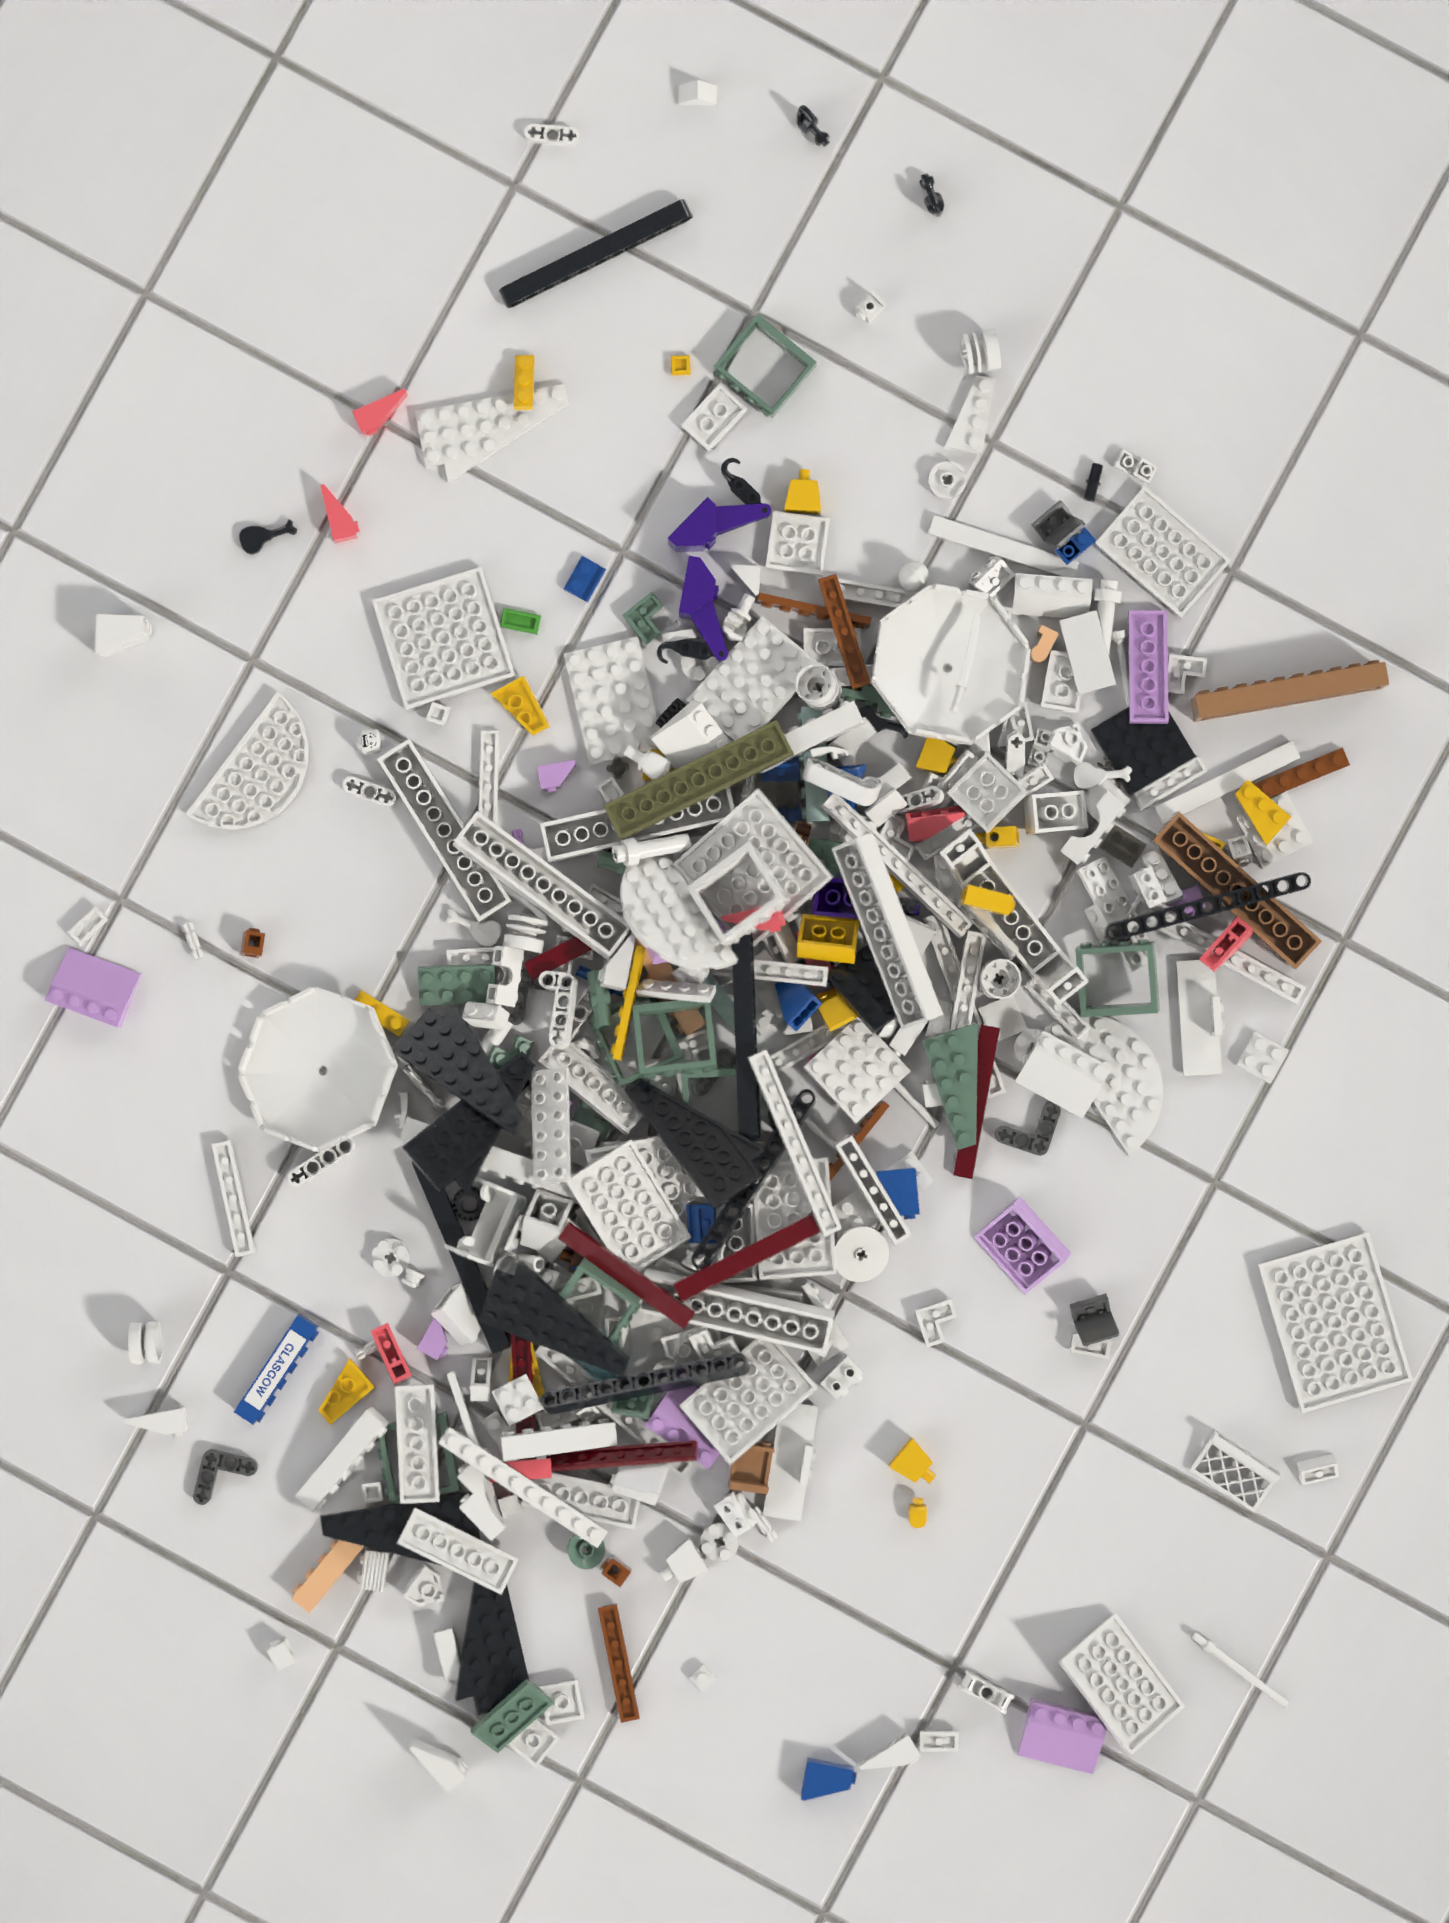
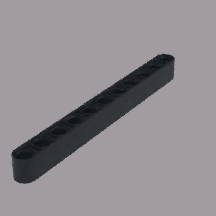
(596, 253)
(1215, 900)
(745, 1037)
(742, 1205)
(466, 1268)
(653, 1387)

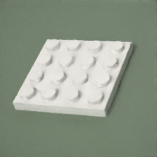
(856, 1069)

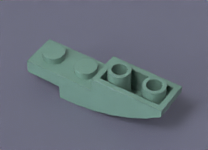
(869, 697)

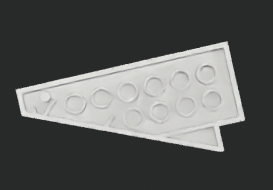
(474, 430)

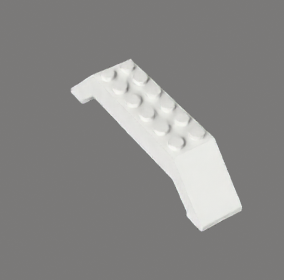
(1037, 949)

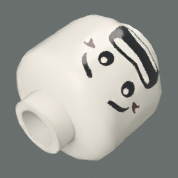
(370, 741)

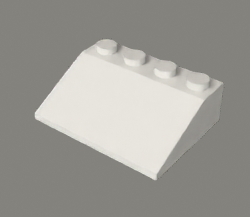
(689, 735)
(1063, 1074)

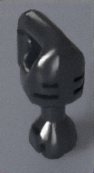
(807, 122)
(933, 200)

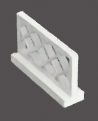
(1245, 1458)

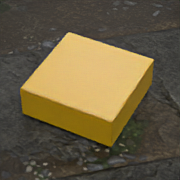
(680, 365)

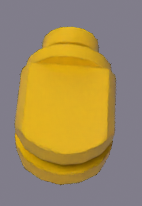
(917, 1513)

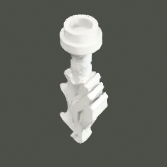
(419, 1083)

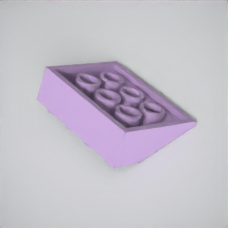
(93, 987)
(1022, 1245)
(674, 1425)
(1062, 1736)

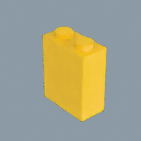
(987, 900)

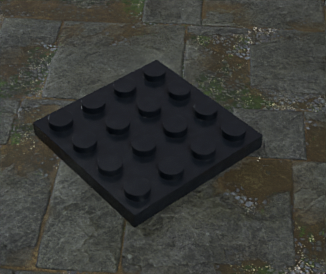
(1146, 748)
(863, 990)

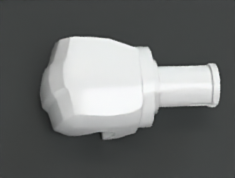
(737, 619)
(650, 762)

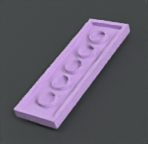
(1148, 667)

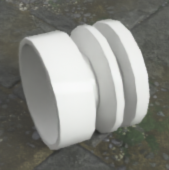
(981, 351)
(812, 679)
(525, 933)
(1007, 985)

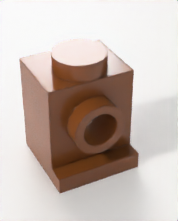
(258, 938)
(619, 1577)

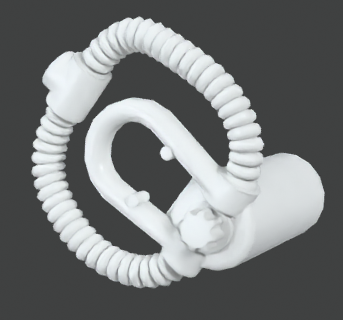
(533, 1262)

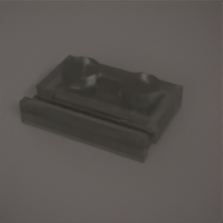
(1123, 846)

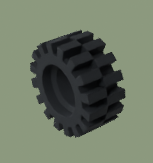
(675, 707)
(458, 1207)

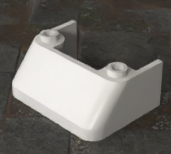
(493, 1226)

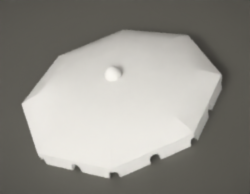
(923, 655)
(317, 1069)

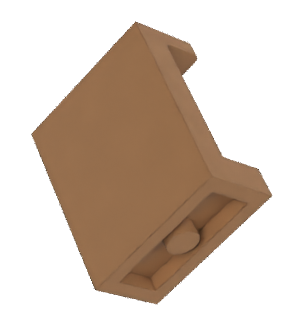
(752, 1469)

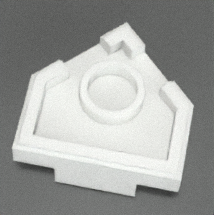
(1068, 744)
(424, 1587)

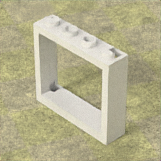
(720, 871)

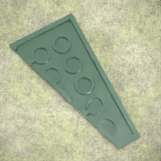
(955, 1073)

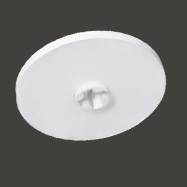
(867, 1266)

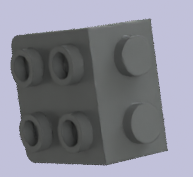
(1057, 525)
(1094, 1320)

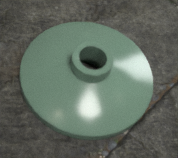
(585, 1560)

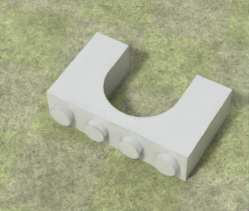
(853, 740)

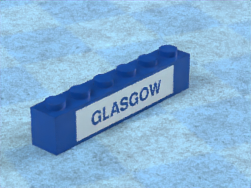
(276, 1369)

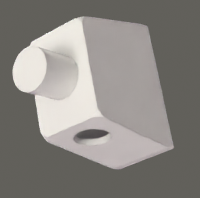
(684, 1562)

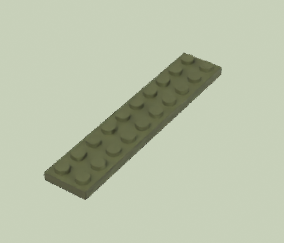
(698, 780)

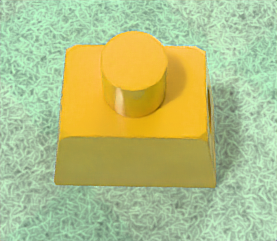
(803, 495)
(936, 756)
(1007, 837)
(913, 1462)

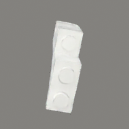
(477, 1504)

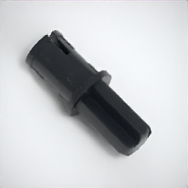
(1093, 482)

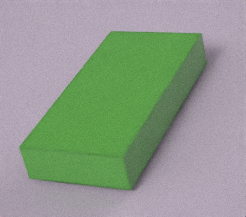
(520, 621)

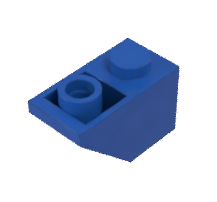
(1075, 546)

